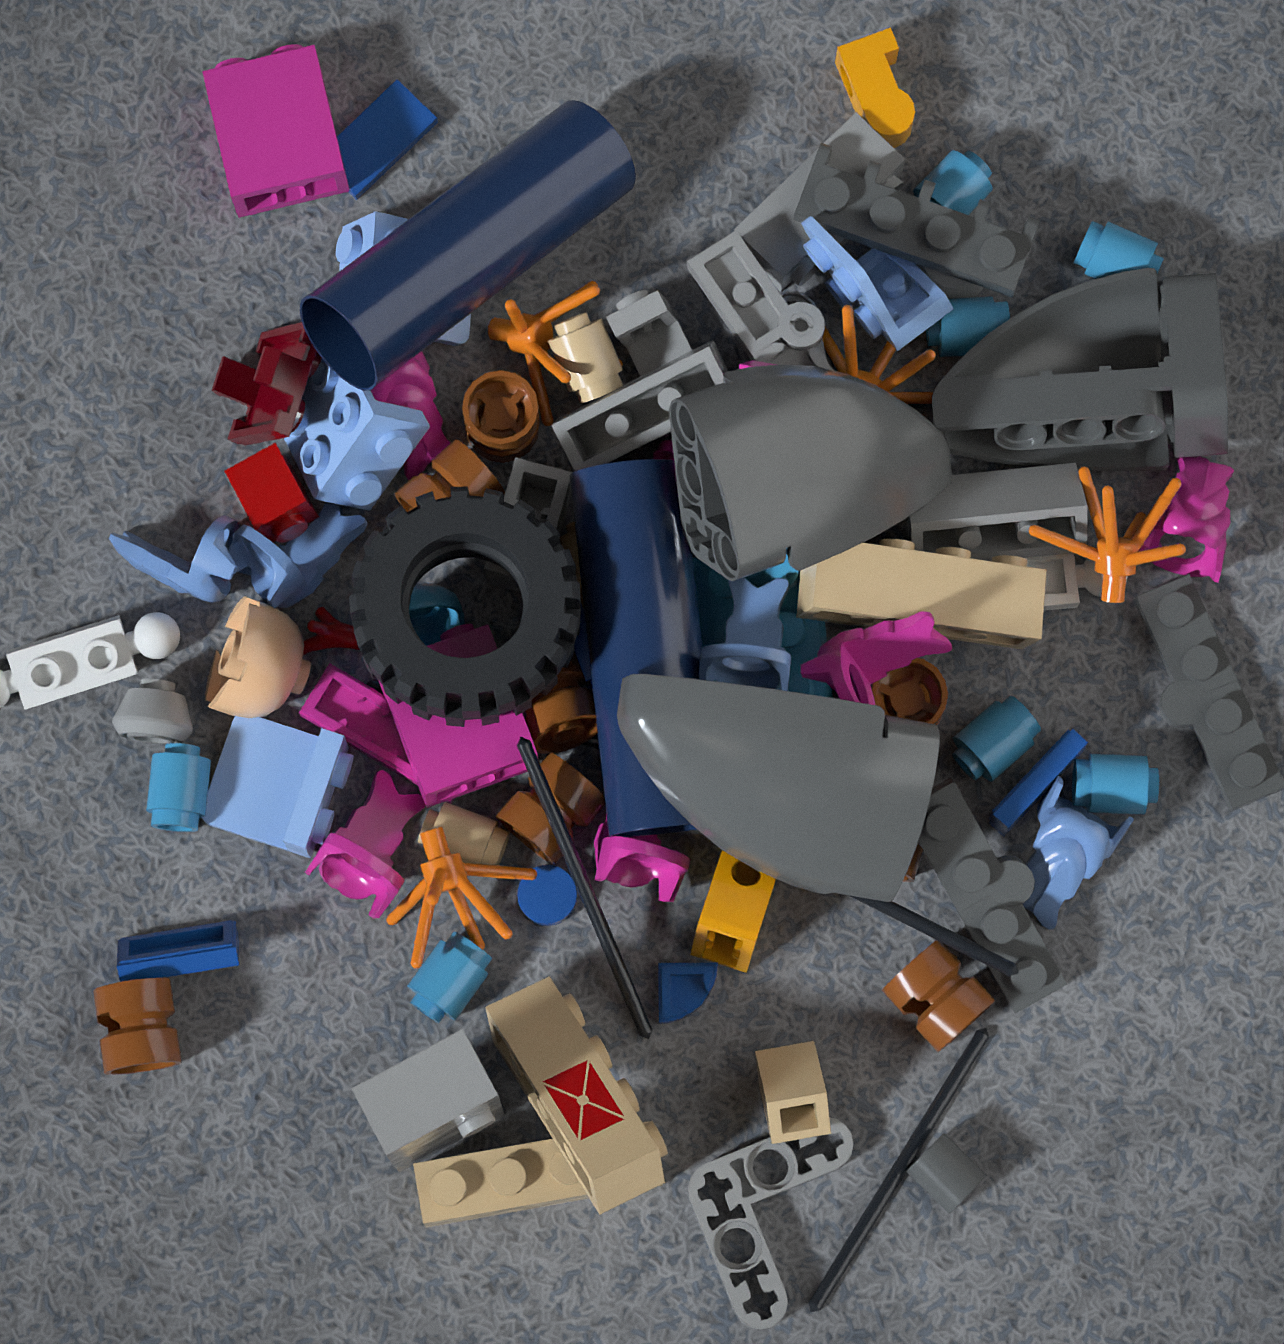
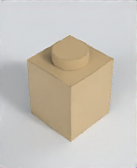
(793, 1092)

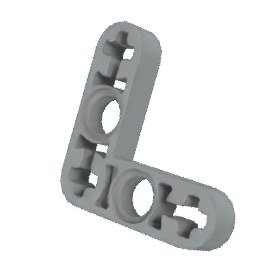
(745, 1192)

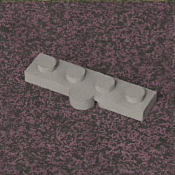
(754, 307)

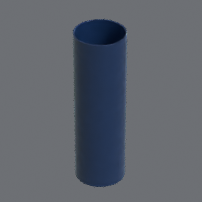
(467, 245)
(636, 616)

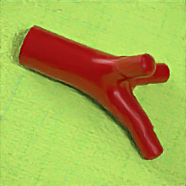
(330, 633)

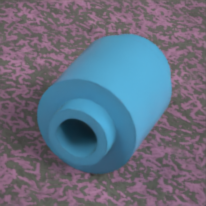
(959, 181)
(1115, 250)
(966, 324)
(995, 739)
(1114, 784)
(178, 788)
(449, 978)

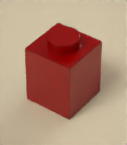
(272, 494)

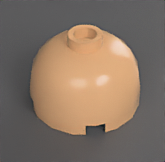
(257, 662)

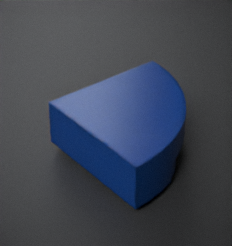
(683, 988)

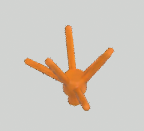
(530, 336)
(850, 364)
(1115, 555)
(449, 874)

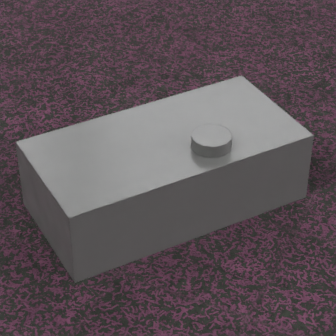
(429, 1101)

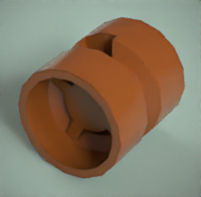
(501, 416)
(451, 468)
(913, 692)
(564, 715)
(575, 797)
(938, 995)
(137, 1026)

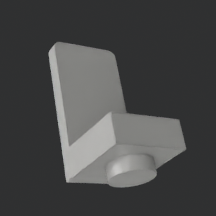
(648, 330)

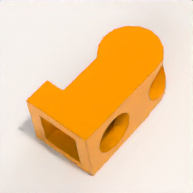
(872, 87)

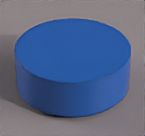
(548, 897)

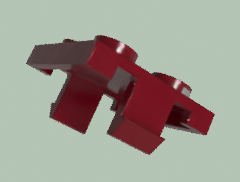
(273, 389)

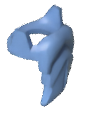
(295, 570)
(204, 578)
(752, 639)
(1066, 851)

